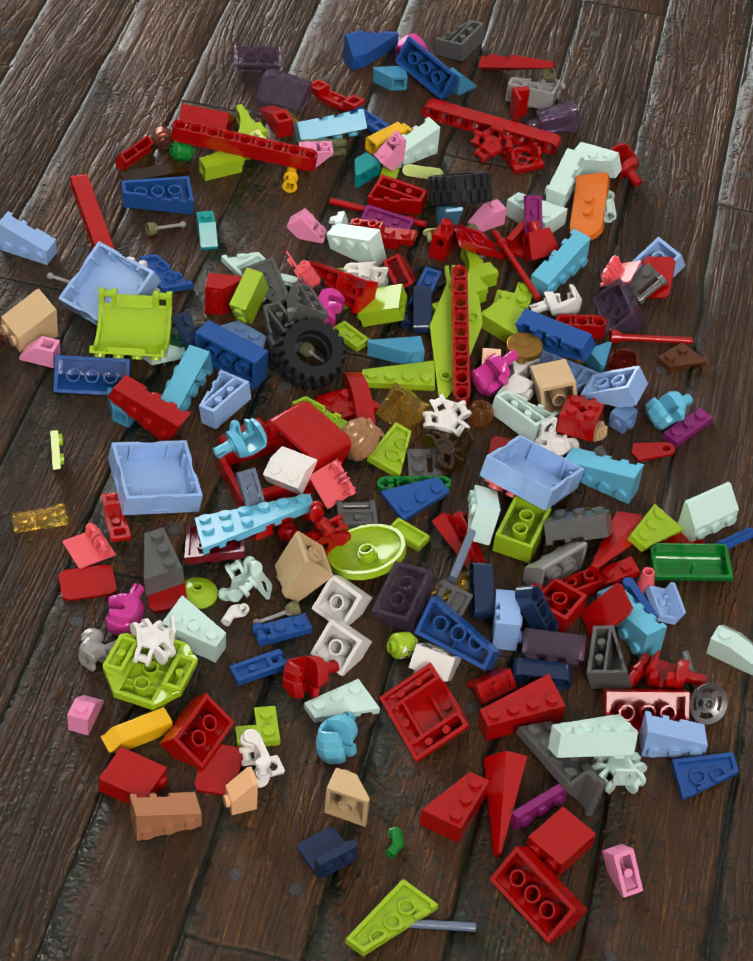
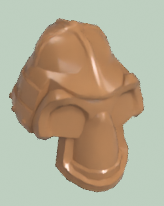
(363, 437)

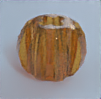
(481, 414)

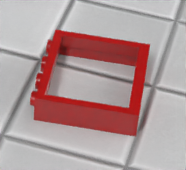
(271, 493)

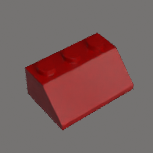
(206, 116)
(197, 731)

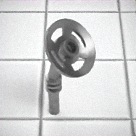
(705, 700)

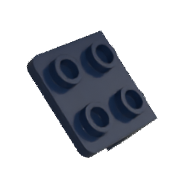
(327, 852)

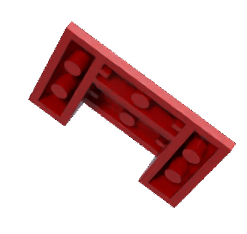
(424, 712)

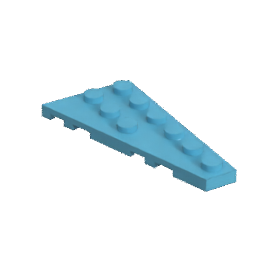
(247, 520)

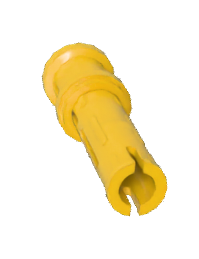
(290, 178)

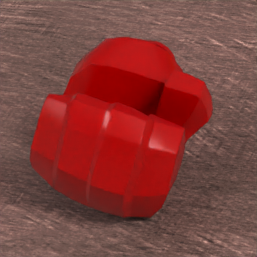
(628, 163)
(307, 675)
(666, 675)

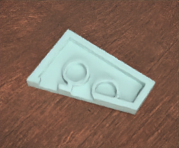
(348, 698)

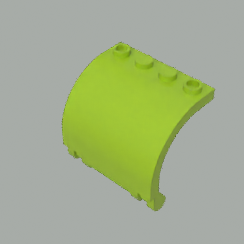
(133, 325)

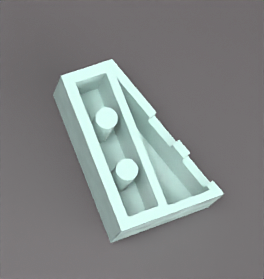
(599, 160)
(564, 179)
(357, 243)
(520, 414)
(483, 513)
(197, 630)

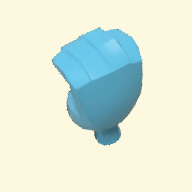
(668, 409)
(244, 443)
(336, 738)

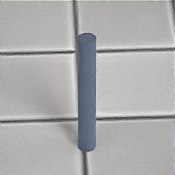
(444, 925)

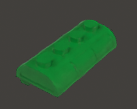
(690, 562)

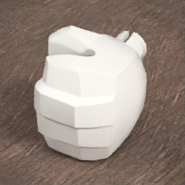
(553, 303)

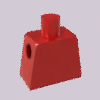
(443, 234)
(538, 242)
(400, 270)

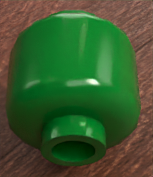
(181, 151)

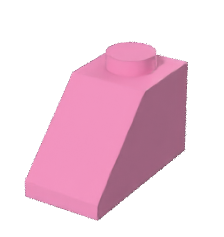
(489, 216)
(83, 714)
(623, 869)

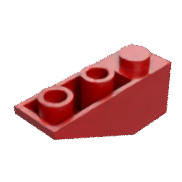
(278, 120)

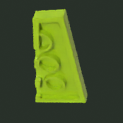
(413, 376)
(391, 917)

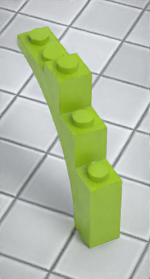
(225, 164)
(480, 276)

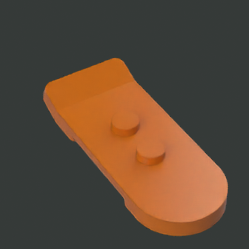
(590, 204)

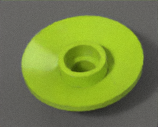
(204, 596)

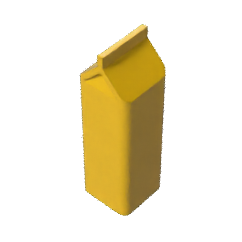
(377, 139)
(138, 731)

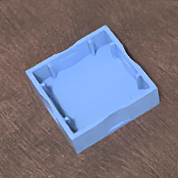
(109, 270)
(532, 472)
(154, 477)

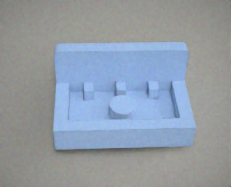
(666, 603)

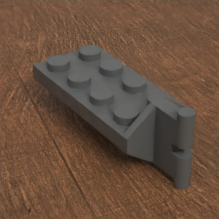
(571, 772)

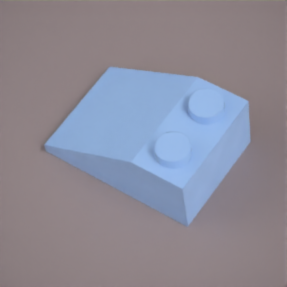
(660, 248)
(616, 387)

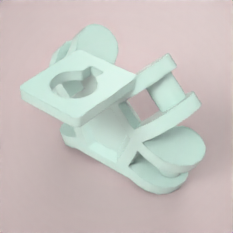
(250, 577)
(621, 768)

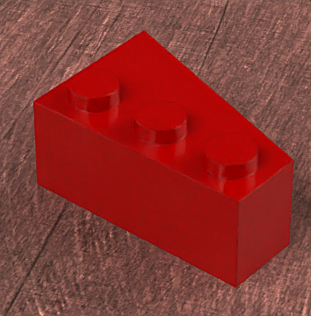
(398, 196)
(456, 807)

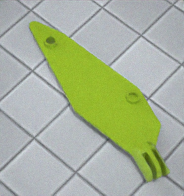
(442, 334)

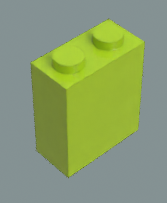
(249, 296)
(386, 307)
(501, 318)

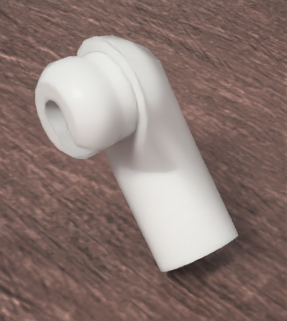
(233, 612)

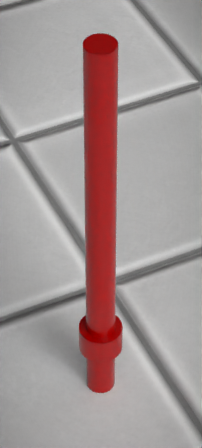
(361, 208)
(503, 244)

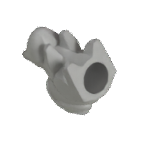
(92, 648)

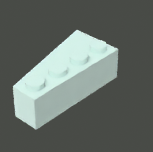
(593, 737)

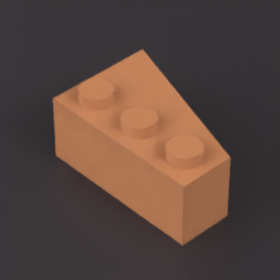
(164, 815)

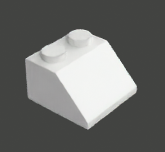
(290, 470)
(341, 600)
(341, 643)
(442, 660)

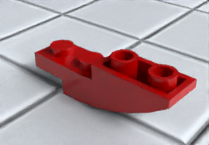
(390, 236)
(591, 583)

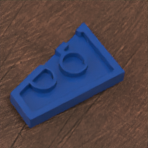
(169, 279)
(414, 497)
(702, 772)

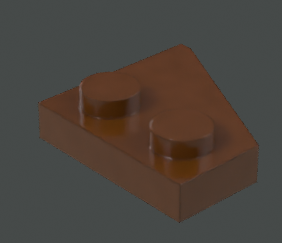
(680, 358)

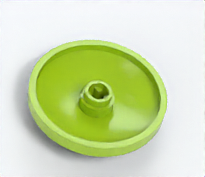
(368, 552)

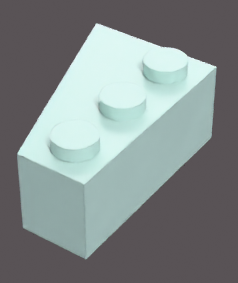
(421, 142)
(552, 215)

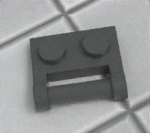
(643, 279)
(418, 463)
(357, 513)
(458, 599)

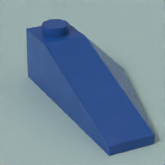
(366, 47)

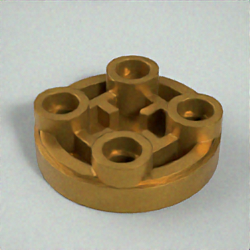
(526, 345)

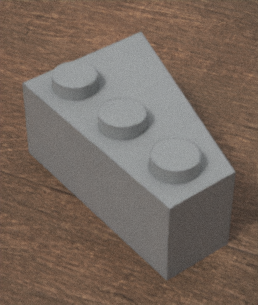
(540, 95)

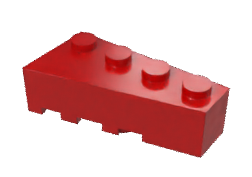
(148, 409)
(526, 706)

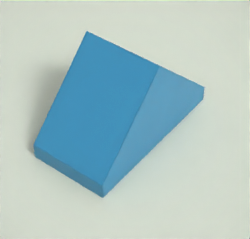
(464, 84)
(599, 357)

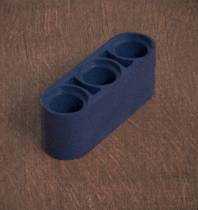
(421, 310)
(482, 588)
(536, 608)
(529, 670)

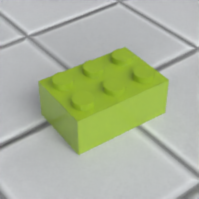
(521, 530)

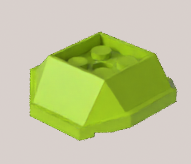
(145, 685)

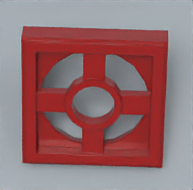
(519, 167)

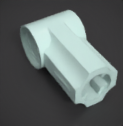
(610, 211)

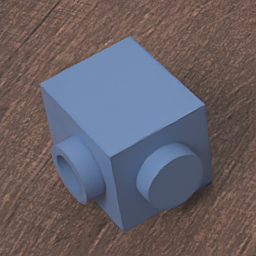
(622, 418)

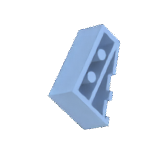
(25, 241)
(224, 399)
(506, 621)
(671, 738)

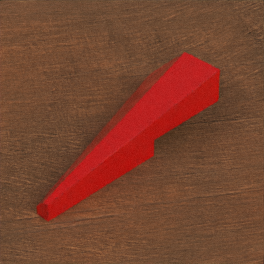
(514, 62)
(355, 289)
(454, 531)
(617, 542)
(505, 776)

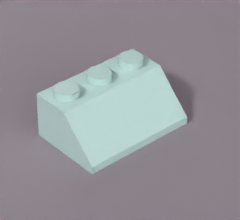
(708, 512)

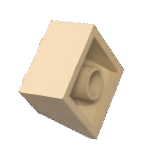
(347, 797)

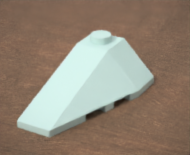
(732, 648)

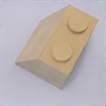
(30, 320)
(553, 384)
(302, 567)

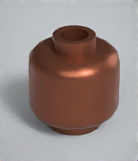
(162, 138)

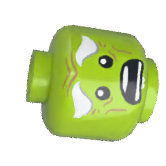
(402, 645)

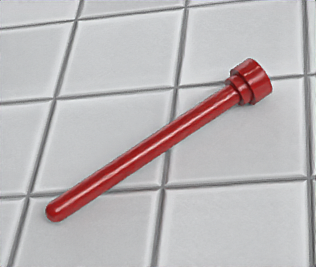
(616, 336)

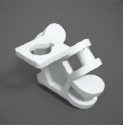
(370, 271)
(447, 418)
(555, 442)
(152, 637)
(253, 743)

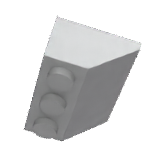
(558, 564)

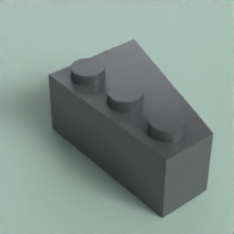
(161, 563)
(606, 662)

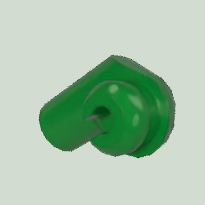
(398, 843)

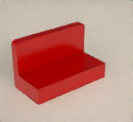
(519, 102)
(515, 240)
(492, 684)

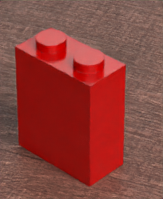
(132, 774)
(561, 841)

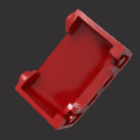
(310, 433)

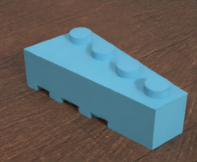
(331, 126)
(562, 263)
(188, 377)
(607, 475)
(640, 629)

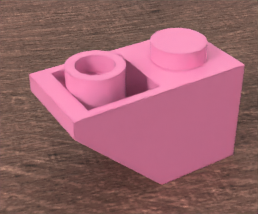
(323, 149)
(392, 151)
(306, 227)
(42, 351)

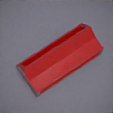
(134, 153)

